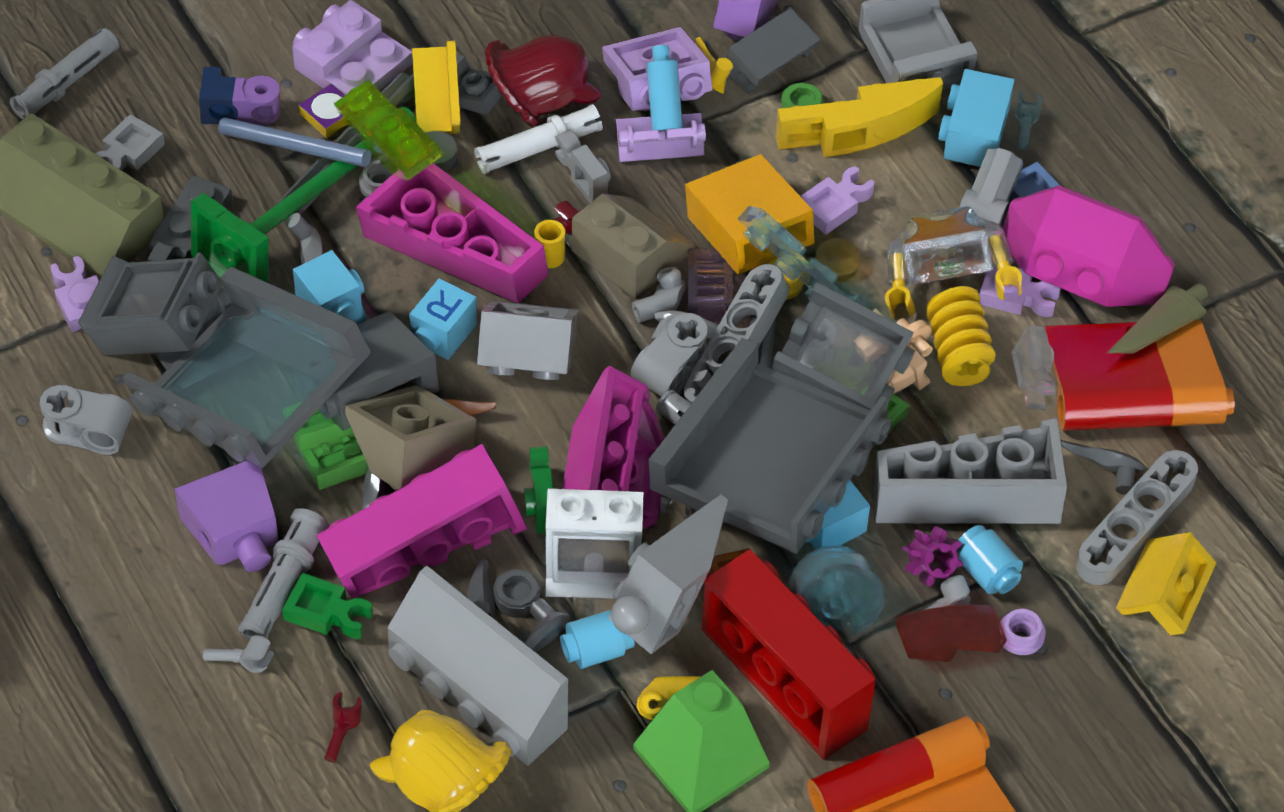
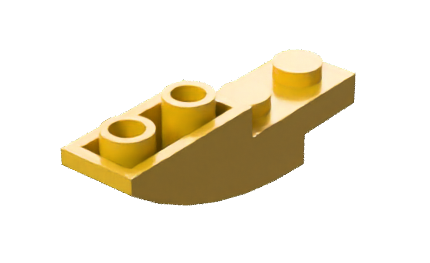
(856, 125)

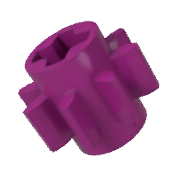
(921, 555)

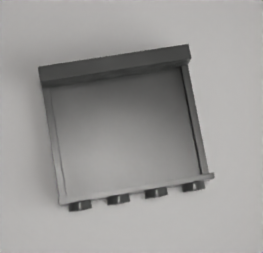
(768, 448)

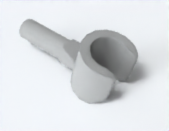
(954, 591)
(253, 658)

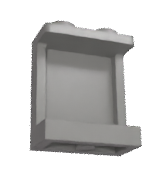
(914, 41)

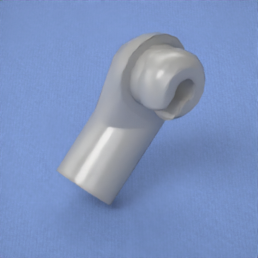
(666, 297)

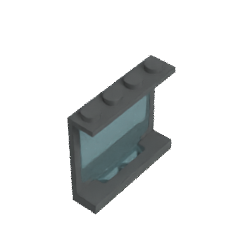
(254, 371)

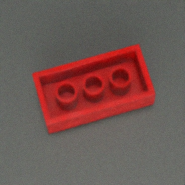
(788, 653)

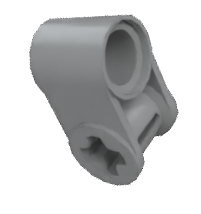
(672, 354)
(89, 422)

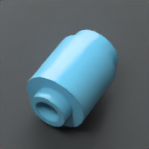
(989, 560)
(594, 640)

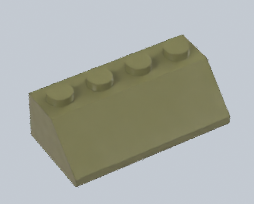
(74, 197)

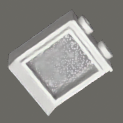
(590, 540)

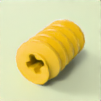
(961, 336)

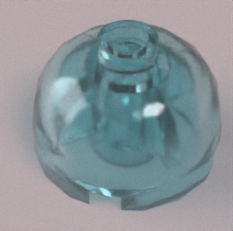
(839, 587)

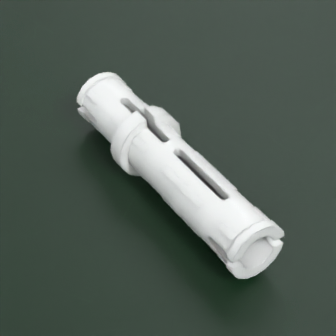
(537, 139)

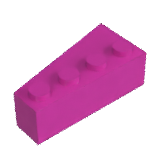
(421, 523)

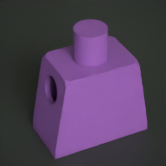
(230, 515)

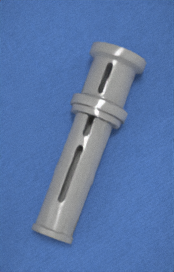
(291, 558)

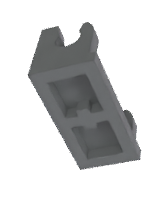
(770, 49)

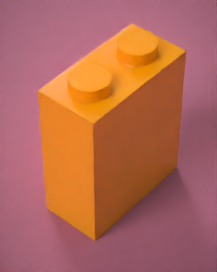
(723, 196)

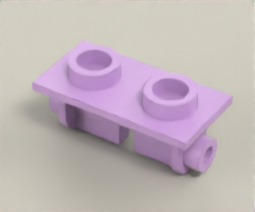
(641, 143)

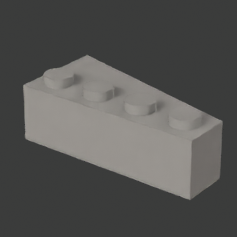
(974, 480)

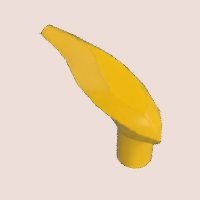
(719, 69)

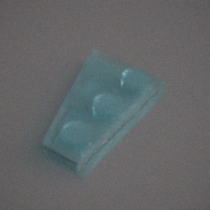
(768, 233)

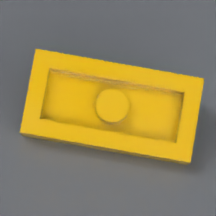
(436, 88)
(1168, 581)

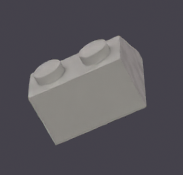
(527, 339)

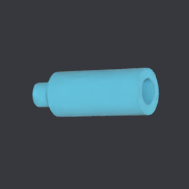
(664, 90)

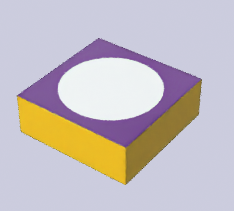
(321, 112)

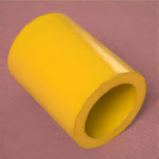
(552, 237)

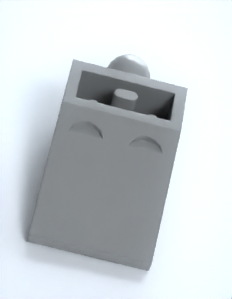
(667, 578)

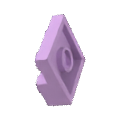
(349, 50)
(629, 60)

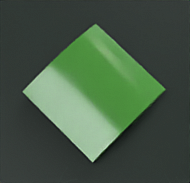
(329, 452)

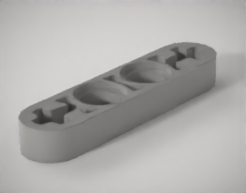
(727, 334)
(1141, 519)

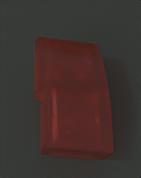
(941, 631)

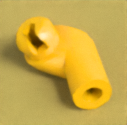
(659, 692)

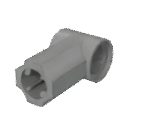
(994, 185)

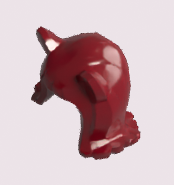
(541, 75)

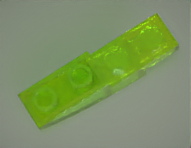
(387, 131)

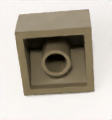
(626, 242)
(409, 433)

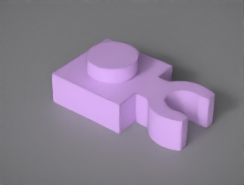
(836, 202)
(73, 291)
(1031, 295)

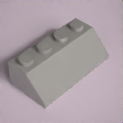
(478, 667)

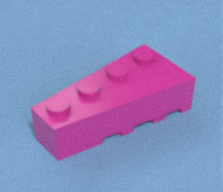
(454, 232)

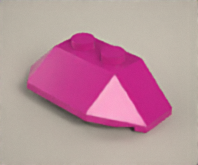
(1087, 248)
(614, 441)

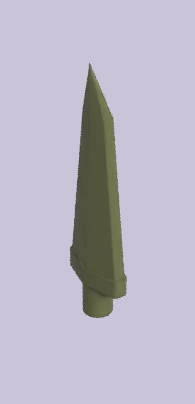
(1167, 315)

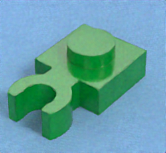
(541, 479)
(320, 604)

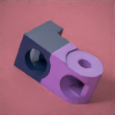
(237, 98)

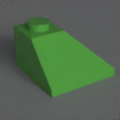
(702, 744)

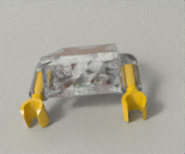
(946, 247)

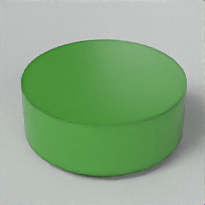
(801, 95)

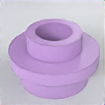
(1026, 622)

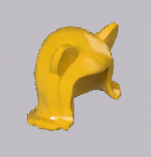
(440, 762)

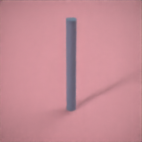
(295, 142)

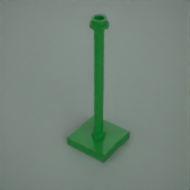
(244, 246)

